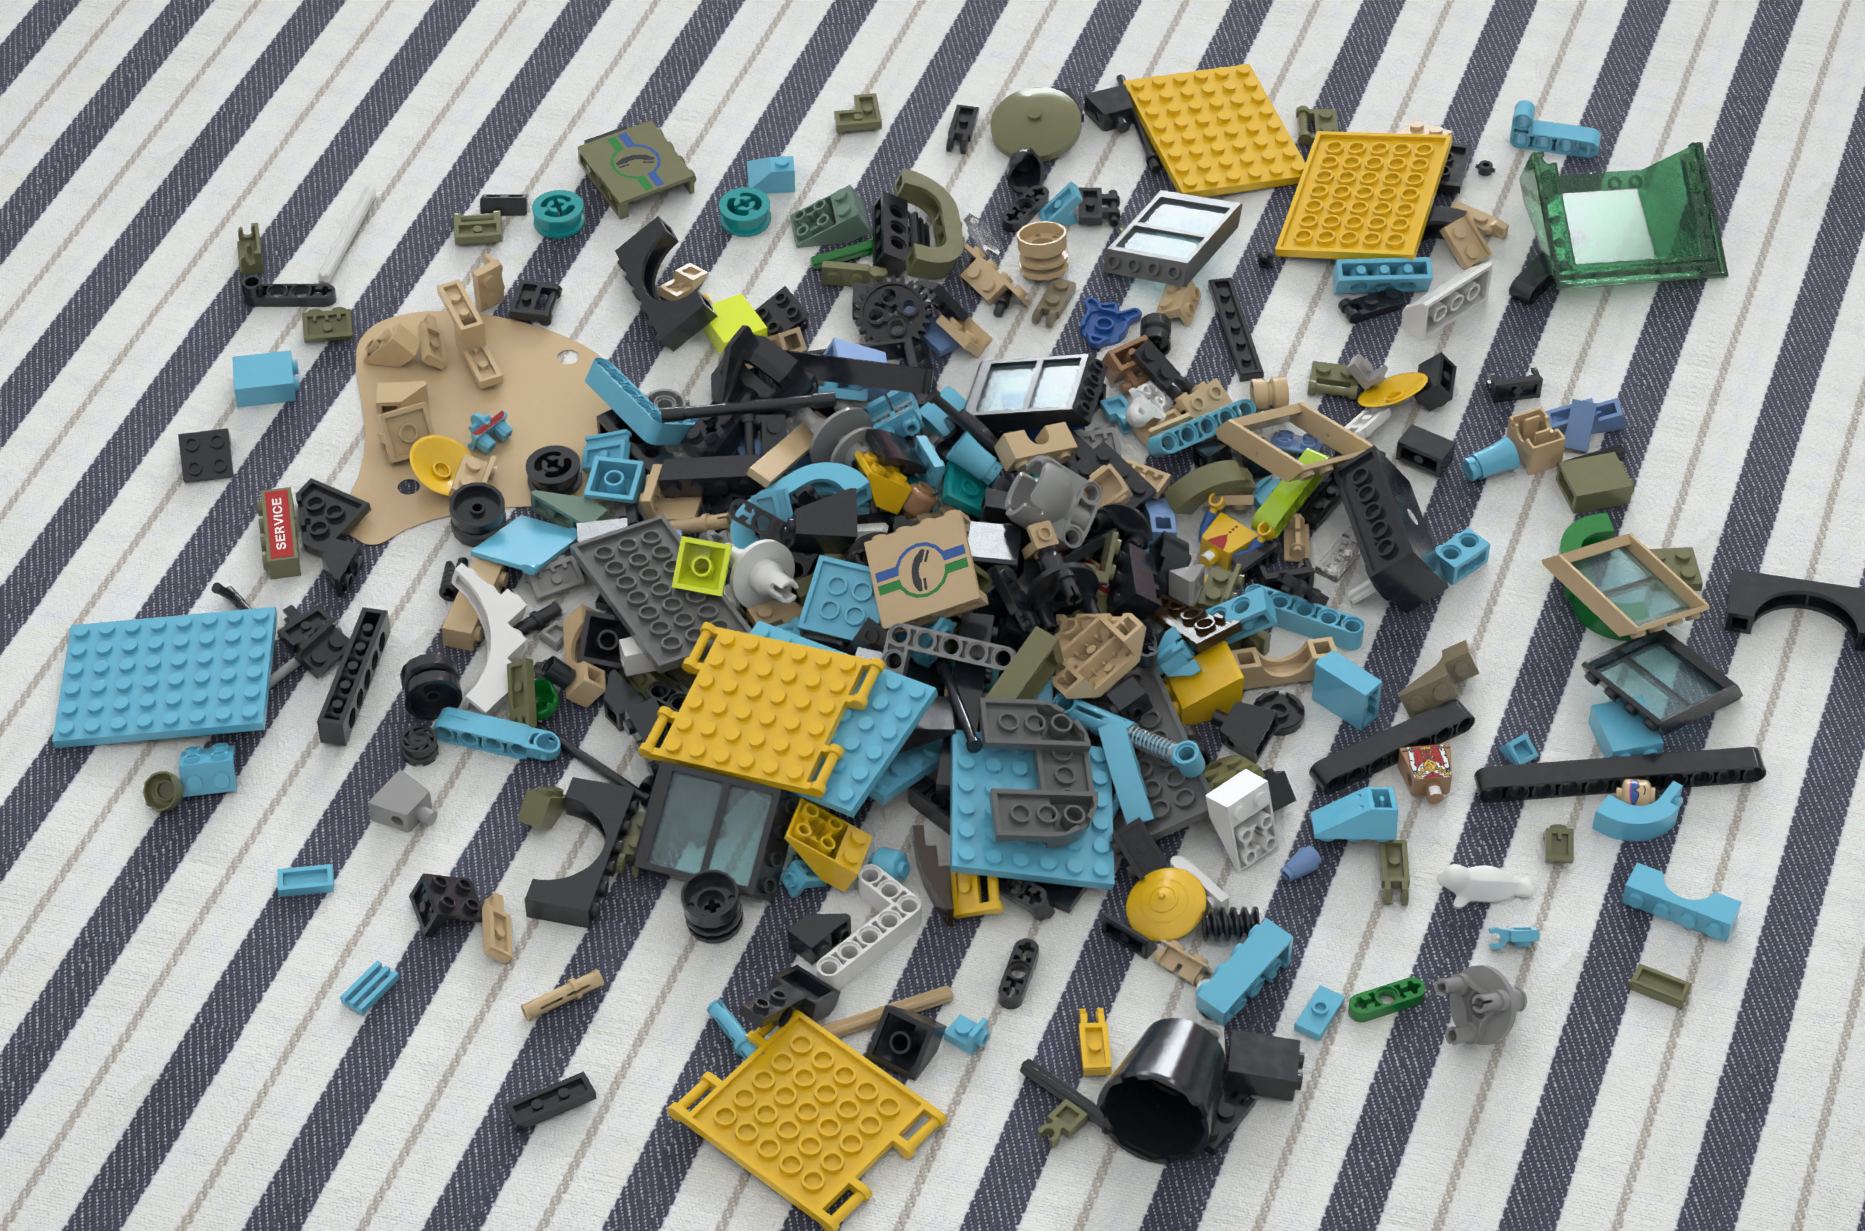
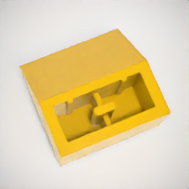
(887, 483)

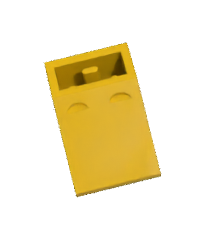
(827, 844)

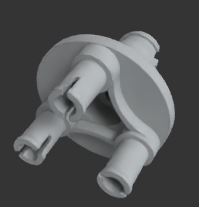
(1480, 1005)

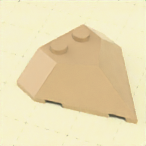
(1096, 652)

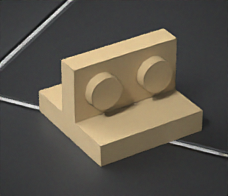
(403, 428)

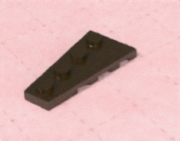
(1193, 624)

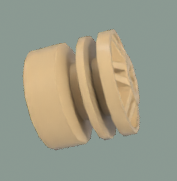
(1043, 250)

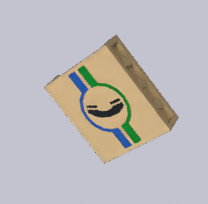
(924, 572)

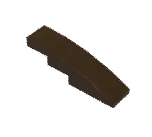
(934, 878)

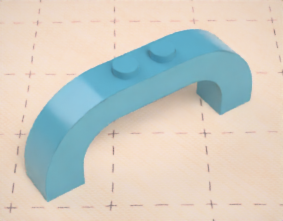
(824, 477)

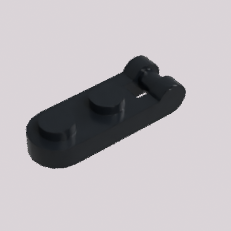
(1372, 305)

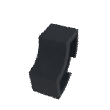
(1169, 554)

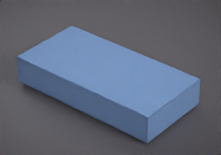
(1580, 425)

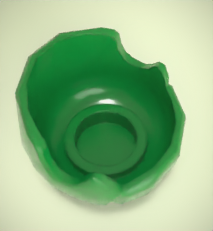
(546, 699)

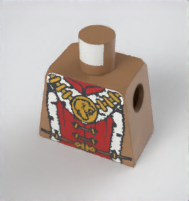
(1427, 770)

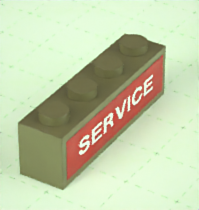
(280, 533)

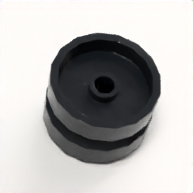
(476, 513)
(430, 685)

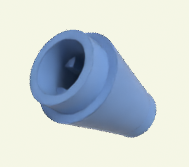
(1302, 863)

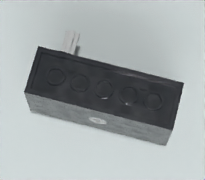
(1389, 532)

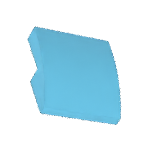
(934, 417)

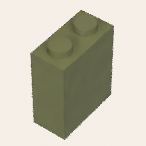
(1594, 482)

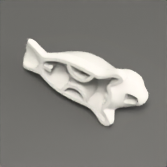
(1145, 405)
(1483, 884)

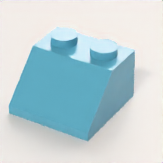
(616, 479)

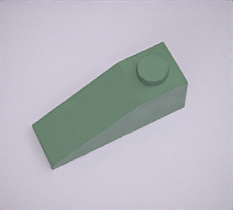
(566, 509)

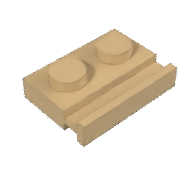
(1465, 242)

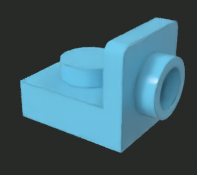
(800, 876)
(967, 1034)

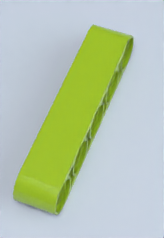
(1288, 497)

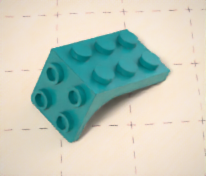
(964, 489)

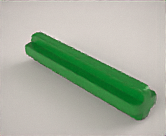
(843, 254)

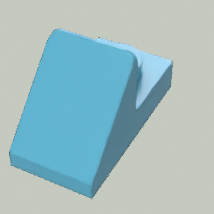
(1062, 206)

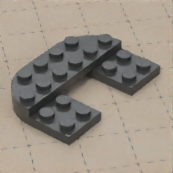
(1065, 792)

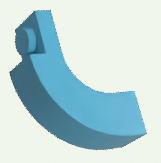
(1639, 823)

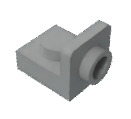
(1364, 373)

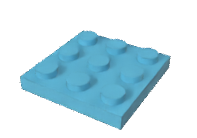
(838, 600)

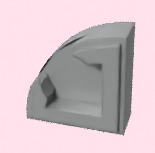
(553, 635)

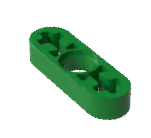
(1378, 1008)

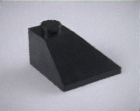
(905, 1041)

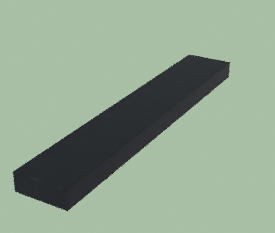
(1235, 329)

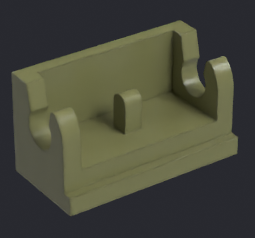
(250, 251)

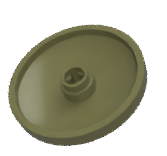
(1036, 120)

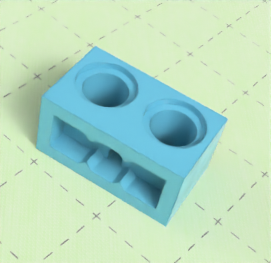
(1462, 555)

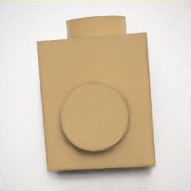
(1041, 536)

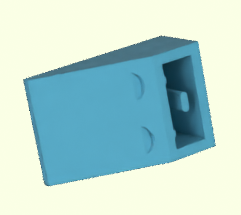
(1358, 816)

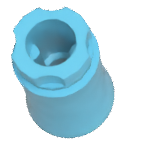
(974, 458)
(1491, 460)

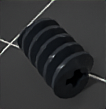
(1229, 924)

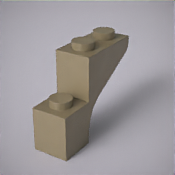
(1439, 683)

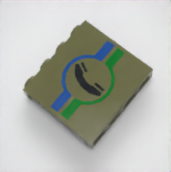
(634, 165)

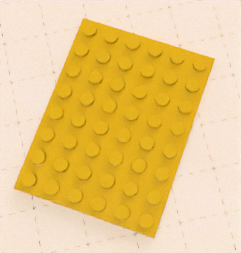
(1216, 131)
(1364, 196)

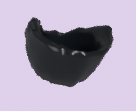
(1024, 170)

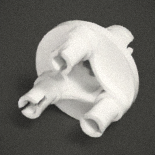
(762, 573)

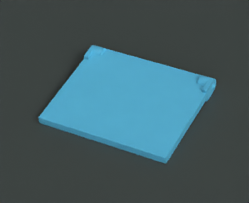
(526, 544)

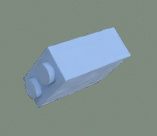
(855, 351)

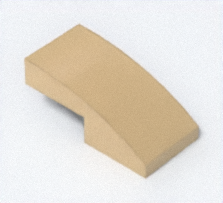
(685, 282)

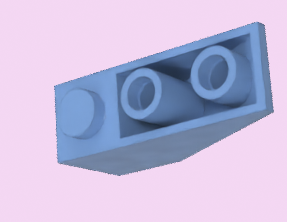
(1160, 517)

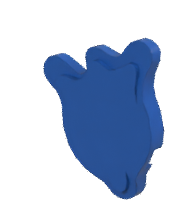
(1105, 324)

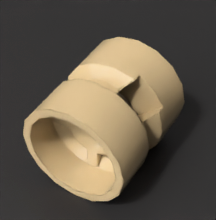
(1269, 393)

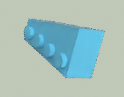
(1245, 972)

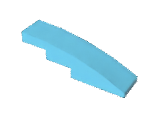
(1125, 772)

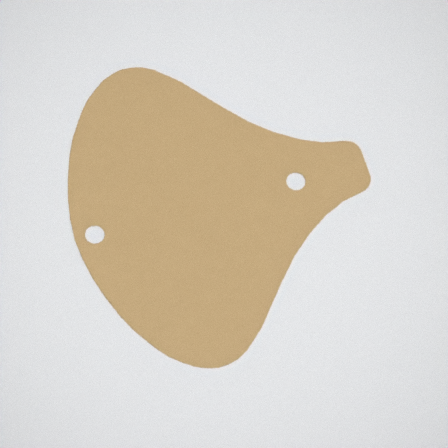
(543, 401)

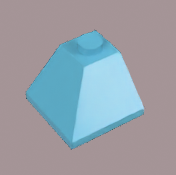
(772, 174)

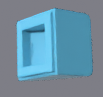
(1519, 750)

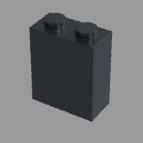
(1264, 1065)

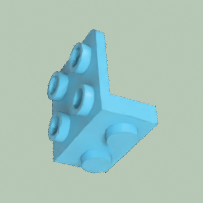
(207, 770)

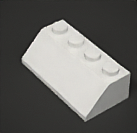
(1447, 302)

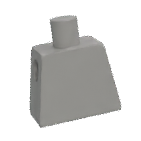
(402, 804)

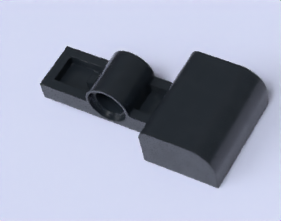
(788, 992)

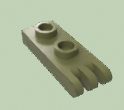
(522, 692)

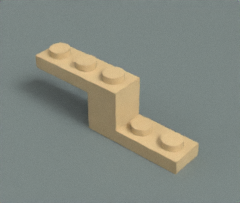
(470, 334)

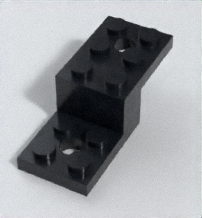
(1087, 460)

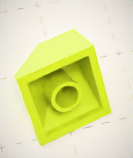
(702, 566)

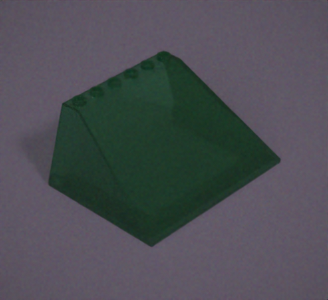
(1626, 223)

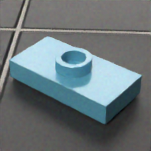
(1319, 1013)

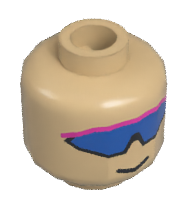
(1636, 792)

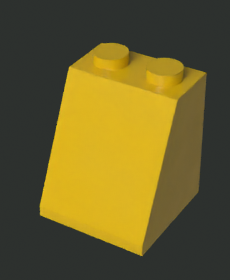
(1211, 689)

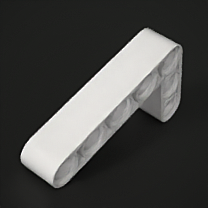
(897, 919)

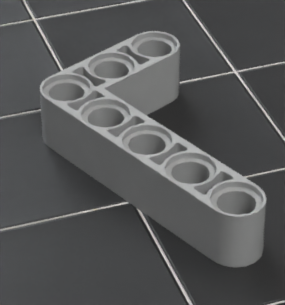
(938, 648)

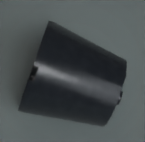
(1164, 1092)

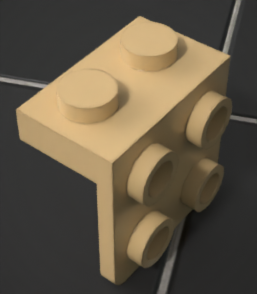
(1203, 400)
(655, 503)

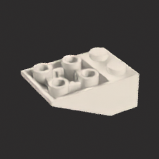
(1244, 818)

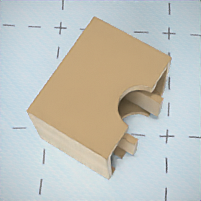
(1536, 440)

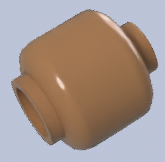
(919, 500)

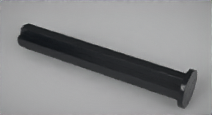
(1061, 1090)

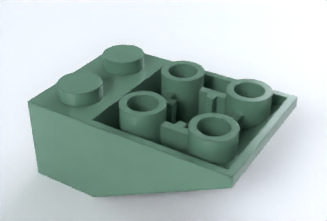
(831, 220)

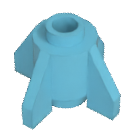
(1175, 656)

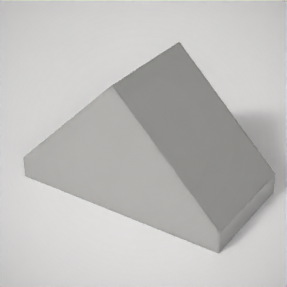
(1187, 583)

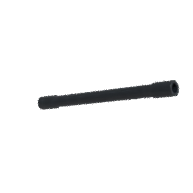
(681, 413)

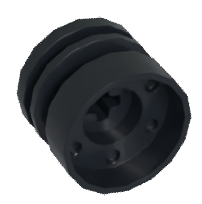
(712, 906)

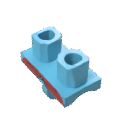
(485, 427)

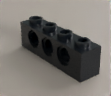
(890, 233)
(639, 449)

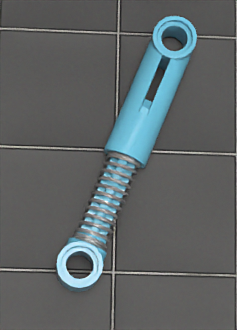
(1176, 753)

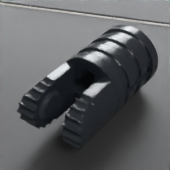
(447, 590)

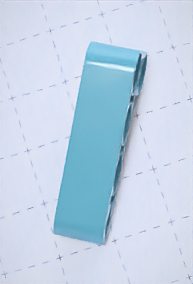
(1551, 136)

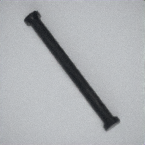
(934, 397)
(973, 743)

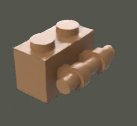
(1123, 367)

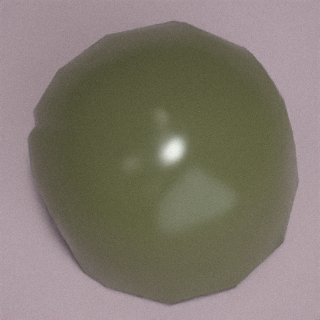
(163, 791)

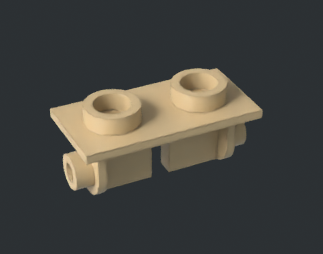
(1296, 539)
(1174, 955)

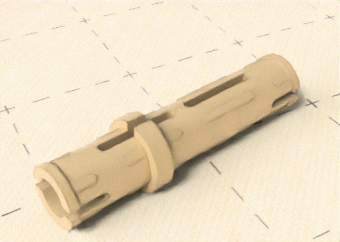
(702, 523)
(572, 990)

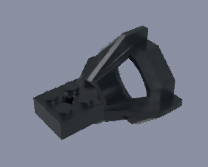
(736, 383)

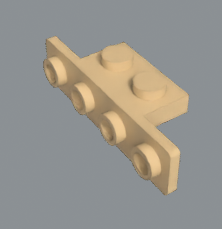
(986, 279)

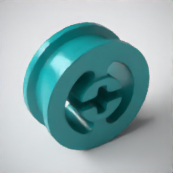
(745, 211)
(570, 216)

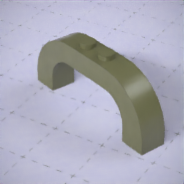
(939, 205)

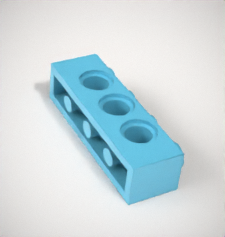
(1382, 274)
(1252, 609)

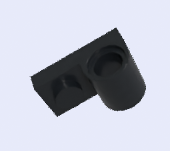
(1009, 635)

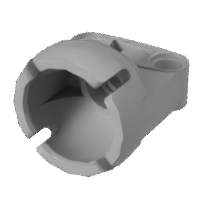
(1054, 497)

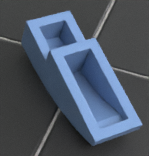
(1607, 417)

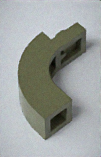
(1218, 477)

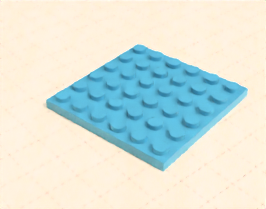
(972, 842)

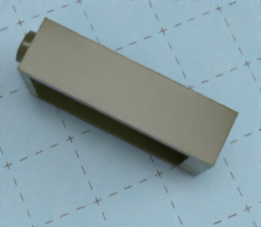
(1029, 668)

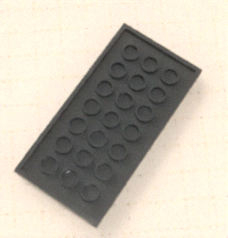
(635, 577)
(1172, 796)

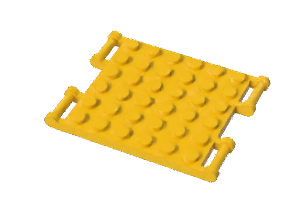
(762, 710)
(807, 1116)

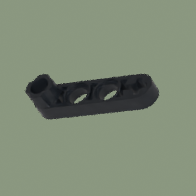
(255, 291)
(1039, 905)

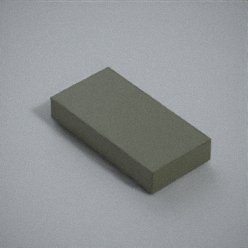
(1660, 986)

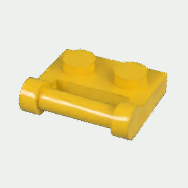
(967, 895)

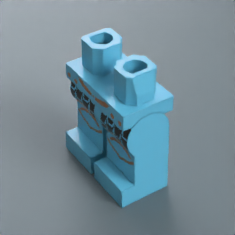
(902, 419)

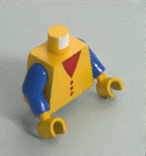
(1225, 538)

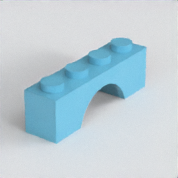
(1709, 916)

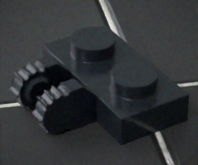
(1300, 588)

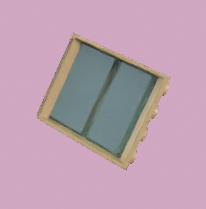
(1626, 586)

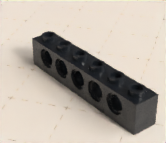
(353, 676)

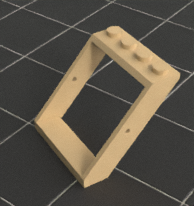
(1238, 436)

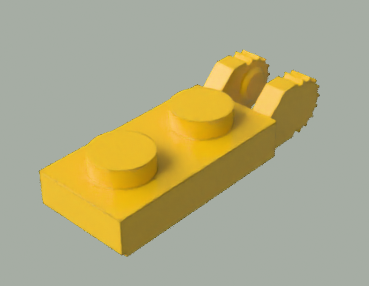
(1094, 1044)

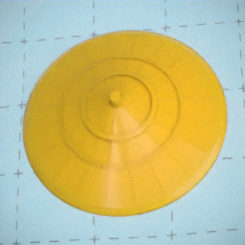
(1393, 390)
(436, 461)
(1166, 904)

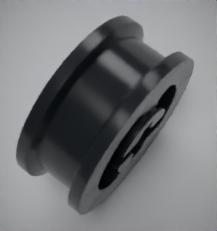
(554, 470)

